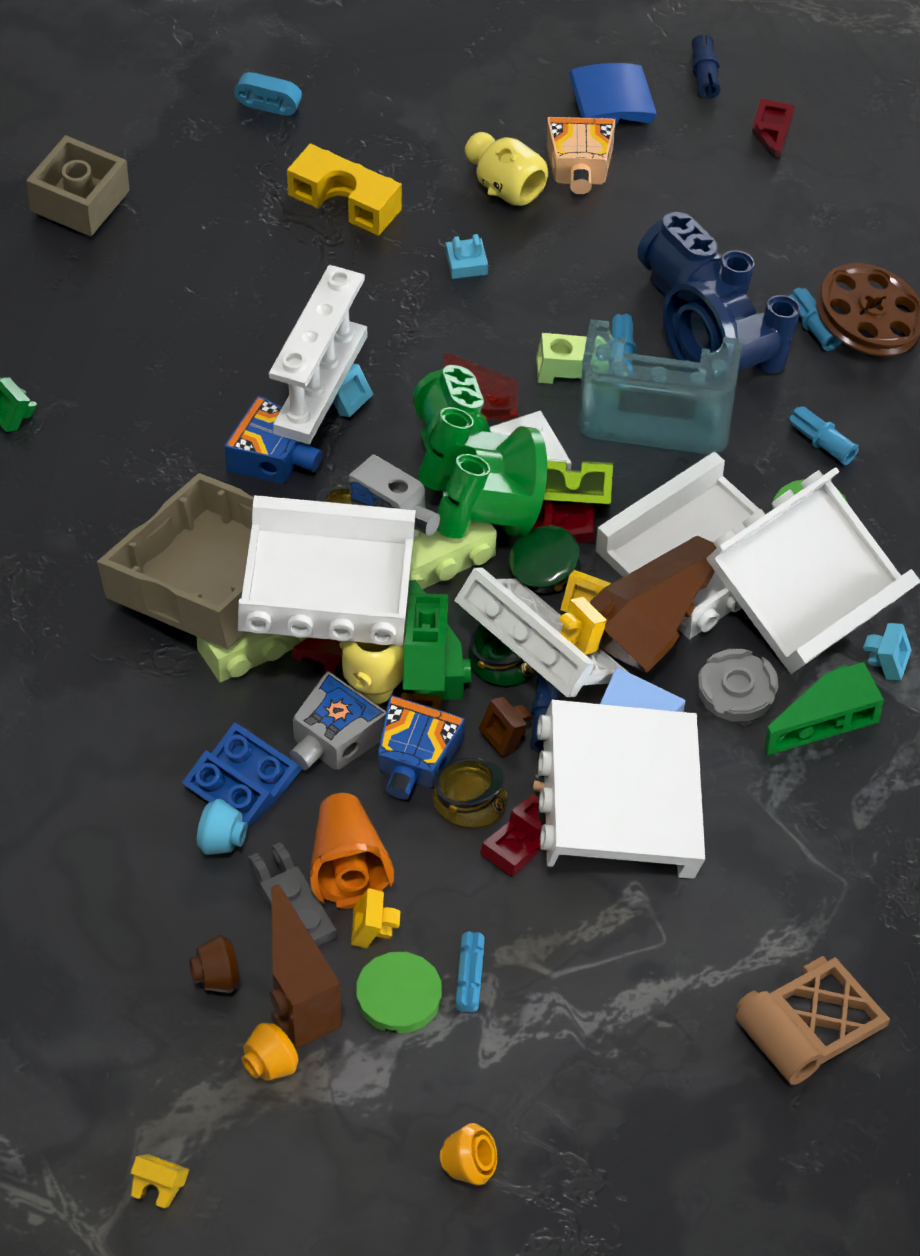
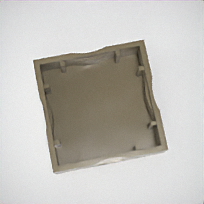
(187, 561)

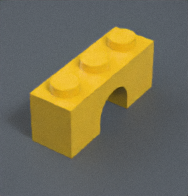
(321, 175)

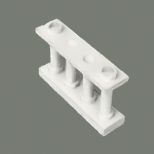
(318, 354)

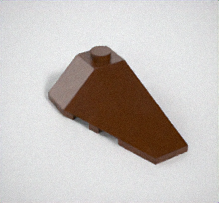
(651, 603)

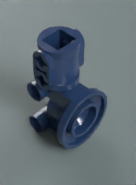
(710, 298)

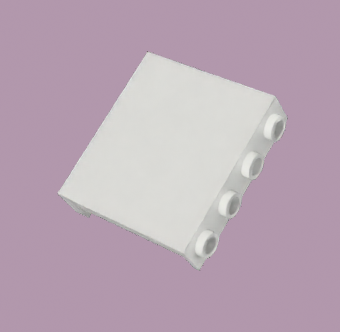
(686, 506)
(327, 571)
(807, 571)
(621, 785)

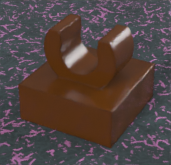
(504, 725)

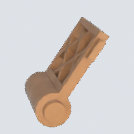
(784, 1031)

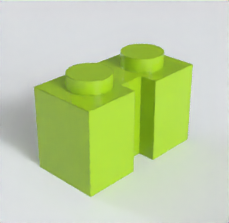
(589, 485)

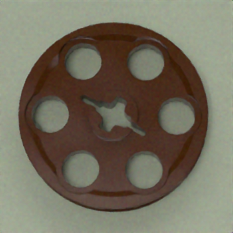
(865, 297)

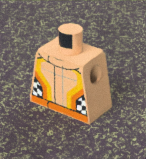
(580, 150)

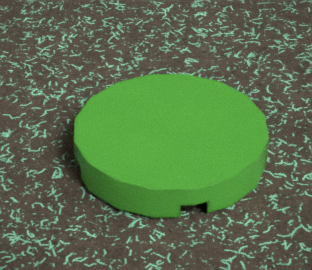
(399, 992)

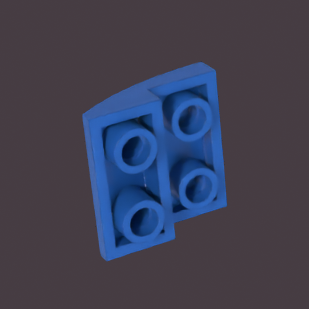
(613, 92)
(242, 773)

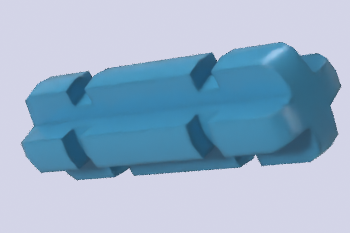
(470, 972)

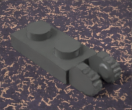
(296, 890)

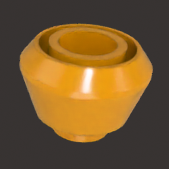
(269, 1053)
(469, 1155)

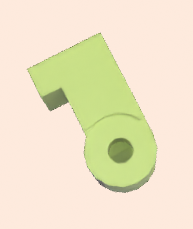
(559, 357)

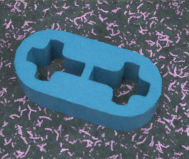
(268, 93)

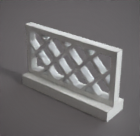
(532, 632)

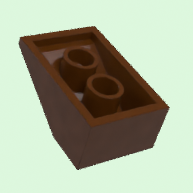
(303, 983)

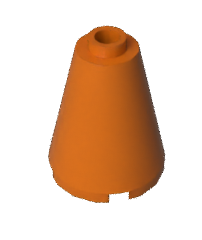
(347, 853)

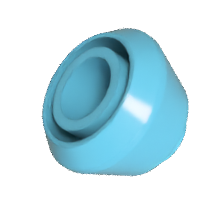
(220, 828)

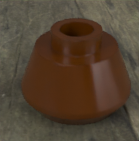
(215, 965)

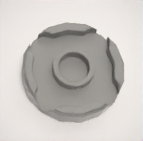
(737, 685)

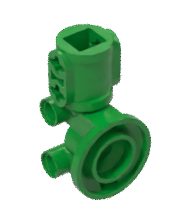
(483, 472)

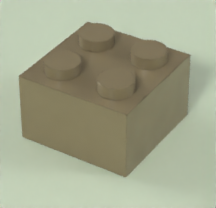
(78, 185)

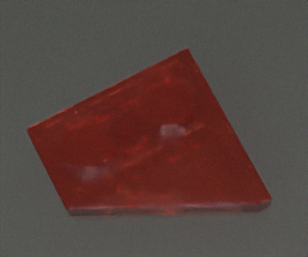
(497, 390)

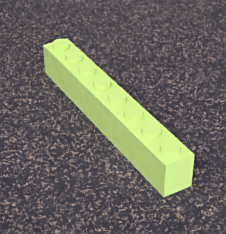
(432, 560)

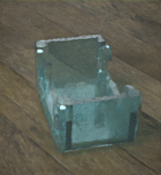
(656, 397)

